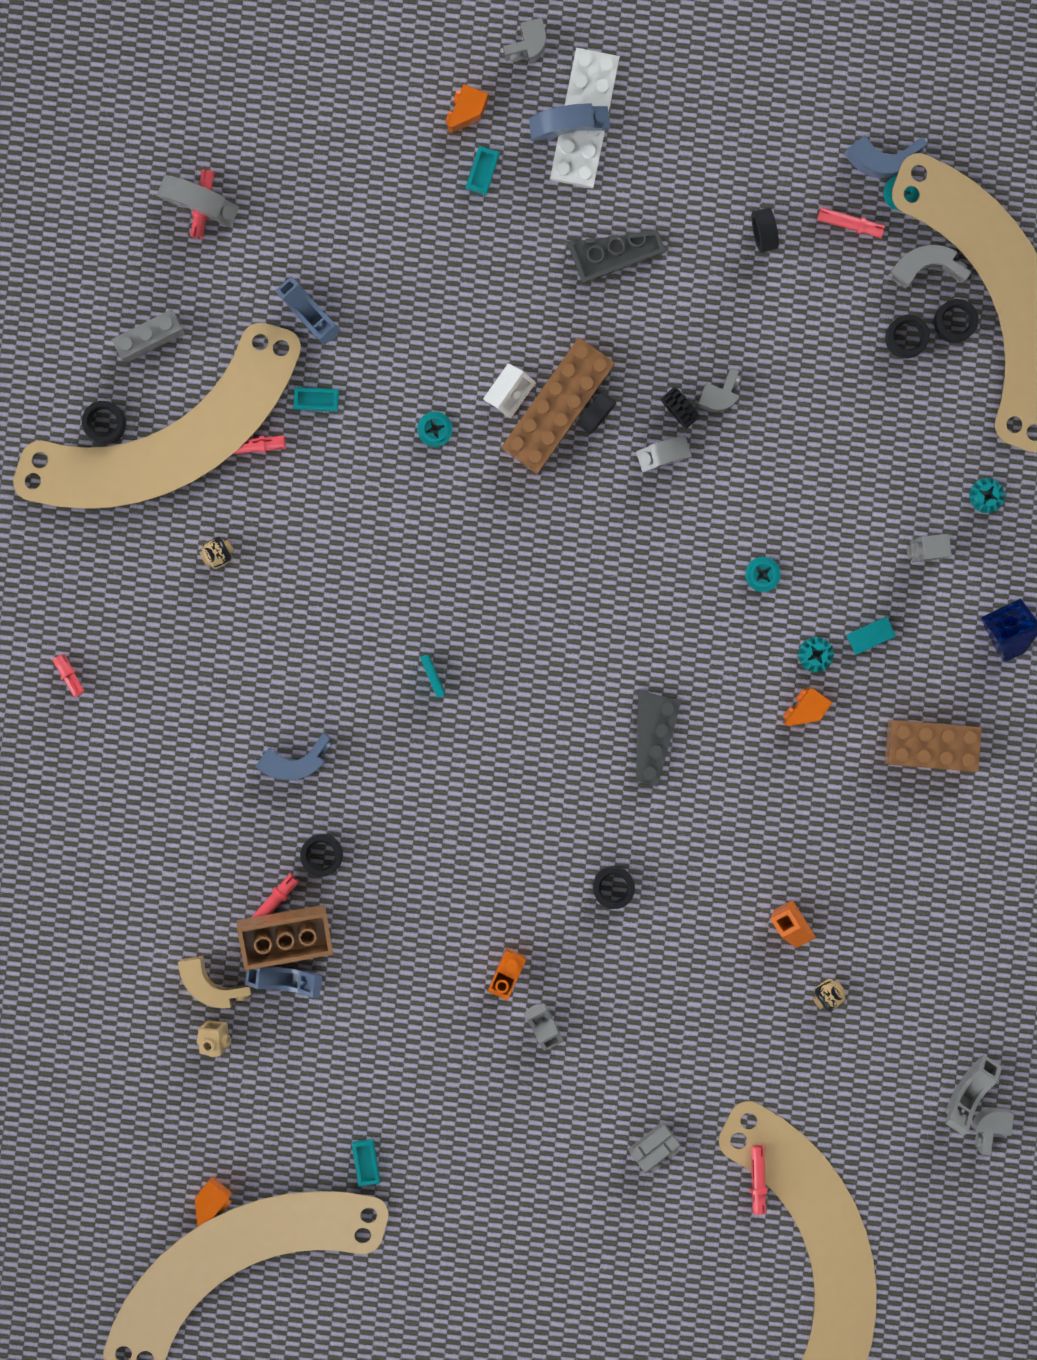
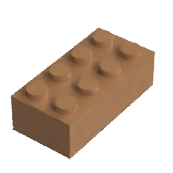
(933, 745)
(284, 937)

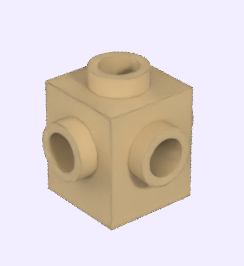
(213, 1038)

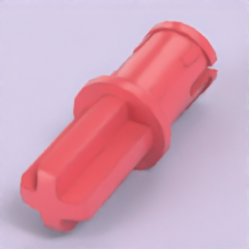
(68, 674)

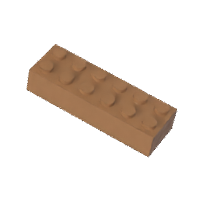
(558, 406)

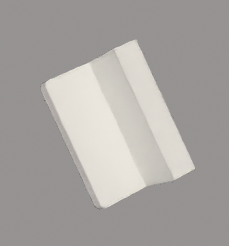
(509, 390)

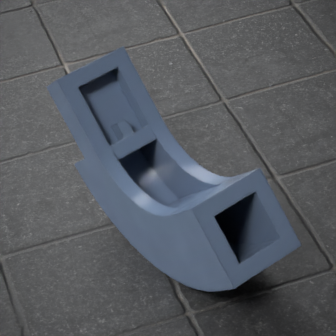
(567, 119)
(877, 164)
(307, 311)
(288, 769)
(285, 978)

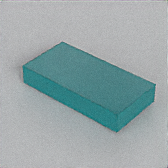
(482, 170)
(316, 399)
(870, 635)
(432, 675)
(366, 1162)

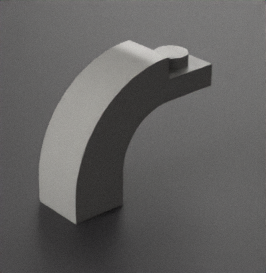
(200, 199)
(928, 257)
(969, 1092)

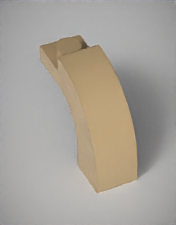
(204, 990)

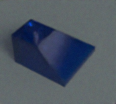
(1011, 629)

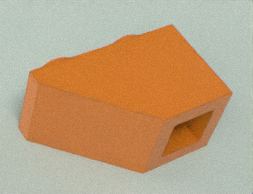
(468, 108)
(809, 708)
(792, 924)
(506, 974)
(210, 1200)

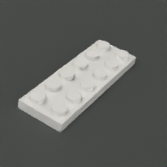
(579, 151)

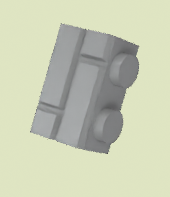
(654, 1148)

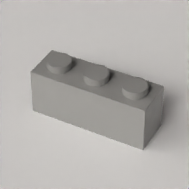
(148, 336)
(929, 548)

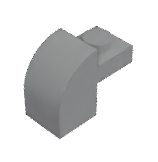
(532, 45)
(717, 399)
(663, 453)
(543, 1026)
(991, 1122)

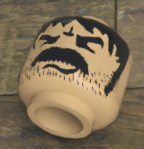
(217, 552)
(829, 995)

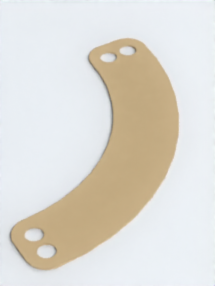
(1003, 261)
(177, 453)
(828, 1225)
(230, 1244)

